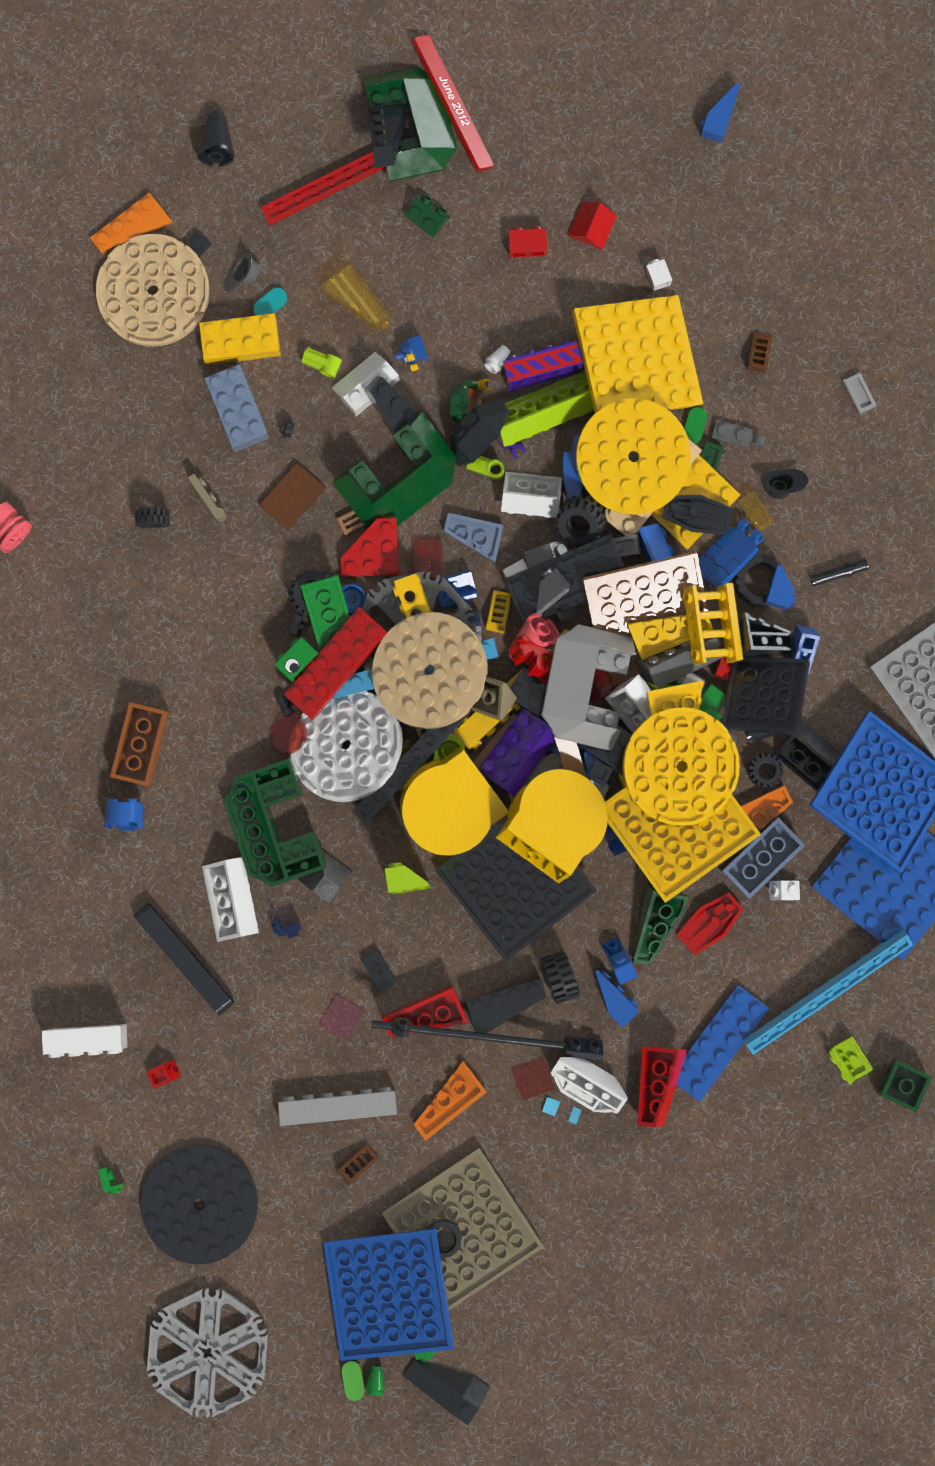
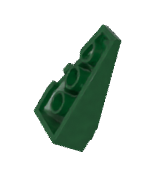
(655, 923)

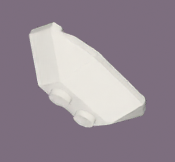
(589, 1085)

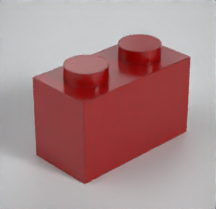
(527, 242)

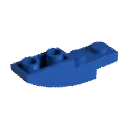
(571, 479)

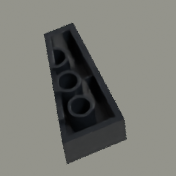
(499, 1006)

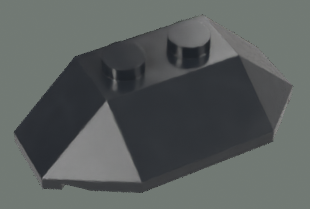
(477, 431)

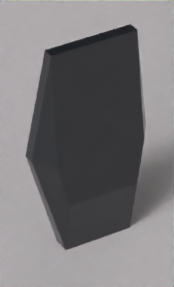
(698, 514)

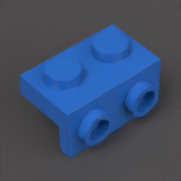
(463, 584)

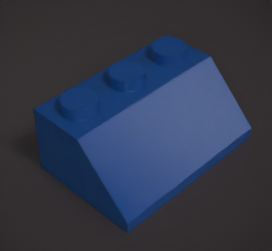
(653, 543)

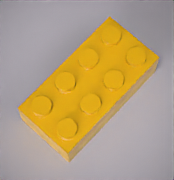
(240, 339)

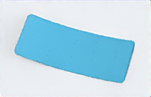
(551, 1106)

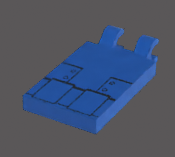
(729, 554)

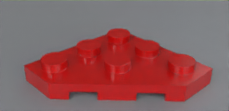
(373, 551)

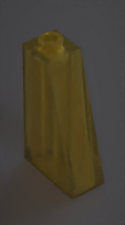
(356, 297)

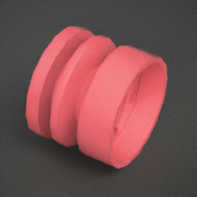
(12, 528)

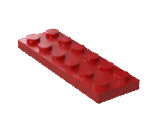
(336, 663)

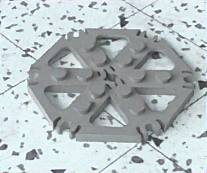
(207, 1366)

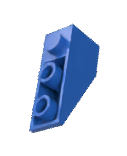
(617, 1005)

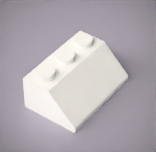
(352, 386)
(531, 494)

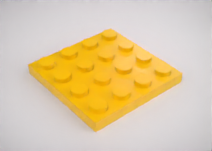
(700, 481)

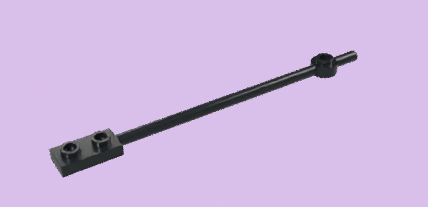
(571, 1045)

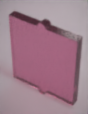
(341, 1017)

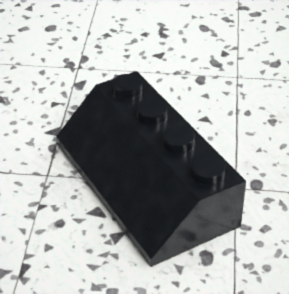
(808, 756)

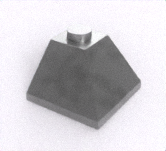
(551, 589)
(327, 881)

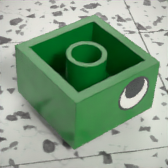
(296, 659)

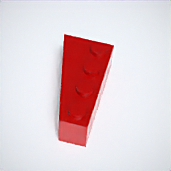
(434, 1010)
(657, 1083)

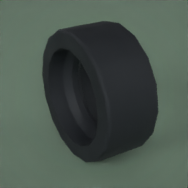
(457, 1234)

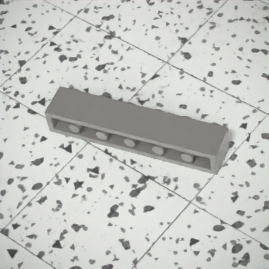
(337, 1107)

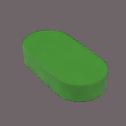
(353, 1380)

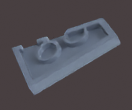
(475, 533)

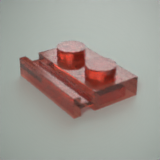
(428, 557)

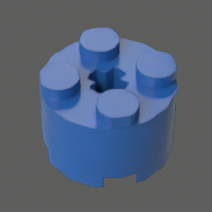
(124, 815)

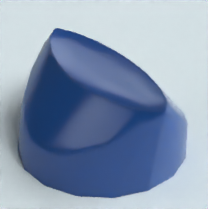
(354, 597)

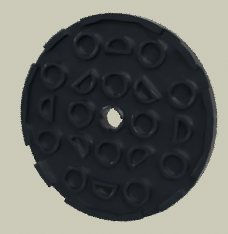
(192, 1233)

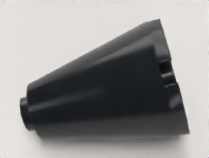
(216, 141)

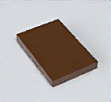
(292, 496)

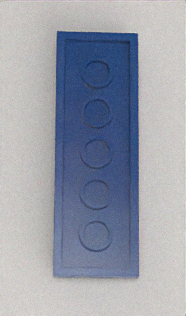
(720, 1042)

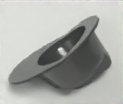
(243, 272)

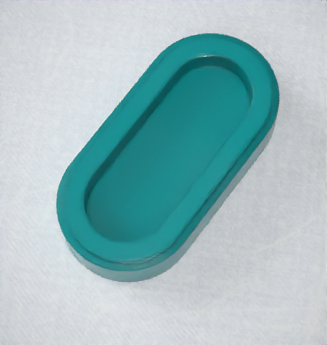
(271, 302)

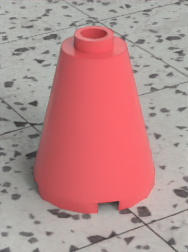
(539, 631)

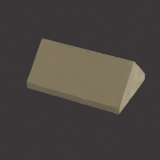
(495, 699)

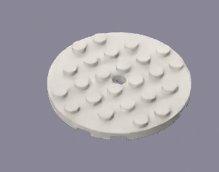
(362, 767)

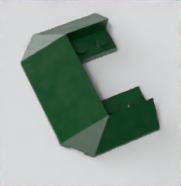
(434, 136)
(413, 489)
(256, 829)

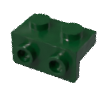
(427, 215)

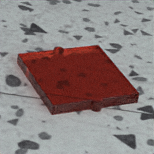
(533, 1079)

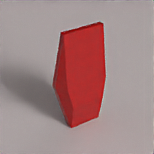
(710, 923)

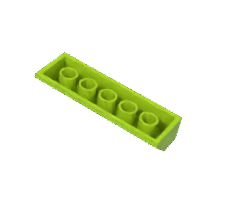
(546, 408)
(402, 879)

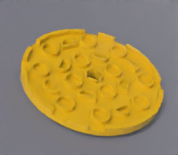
(605, 464)
(652, 762)

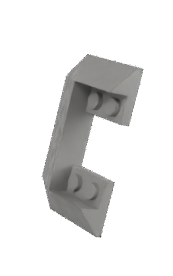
(571, 680)

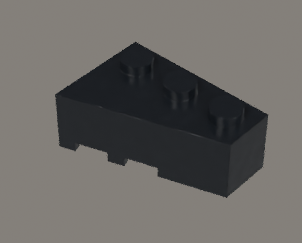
(762, 638)

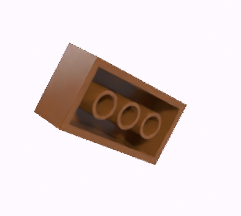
(140, 744)

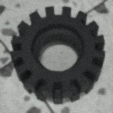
(152, 517)
(777, 770)

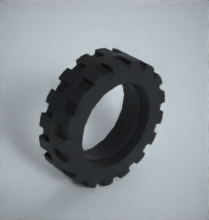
(740, 579)

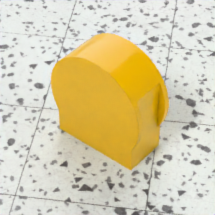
(449, 805)
(555, 822)

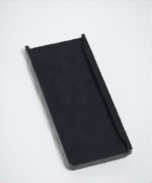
(584, 561)

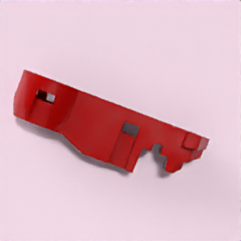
(524, 650)

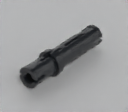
(847, 569)

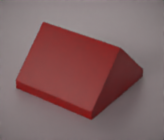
(592, 224)

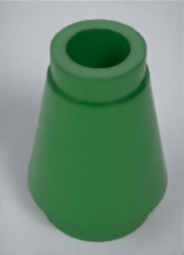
(375, 1381)

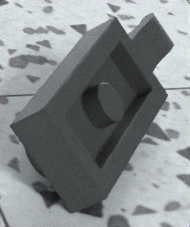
(736, 435)

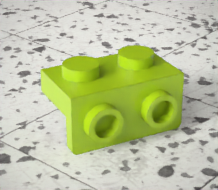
(850, 1060)

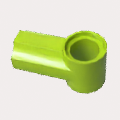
(326, 364)
(484, 466)

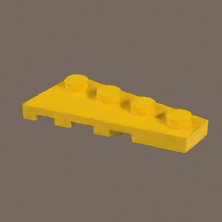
(662, 634)

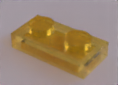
(755, 511)

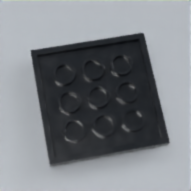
(766, 695)

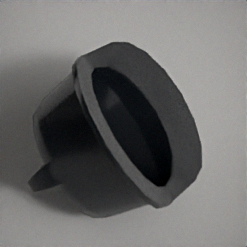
(783, 482)

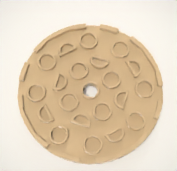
(159, 317)
(457, 675)

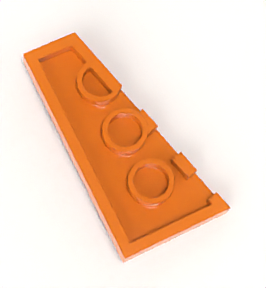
(137, 220)
(767, 807)
(451, 1100)

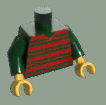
(465, 398)

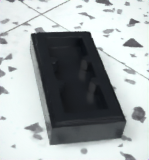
(379, 971)

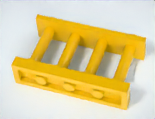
(729, 621)

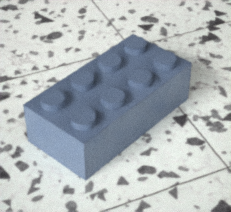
(236, 408)
(762, 858)

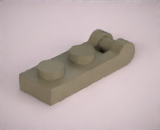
(208, 498)

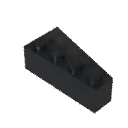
(386, 130)
(390, 405)

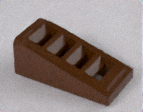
(758, 367)
(345, 1176)

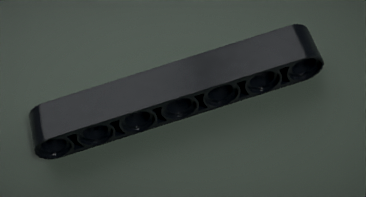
(183, 959)

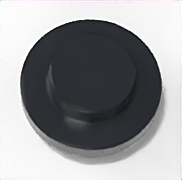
(287, 429)

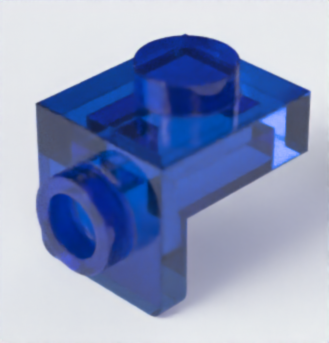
(290, 931)

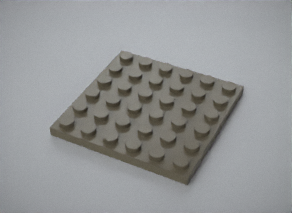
(489, 1220)

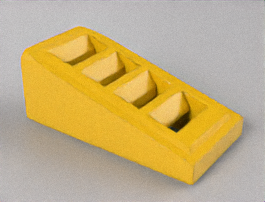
(493, 626)

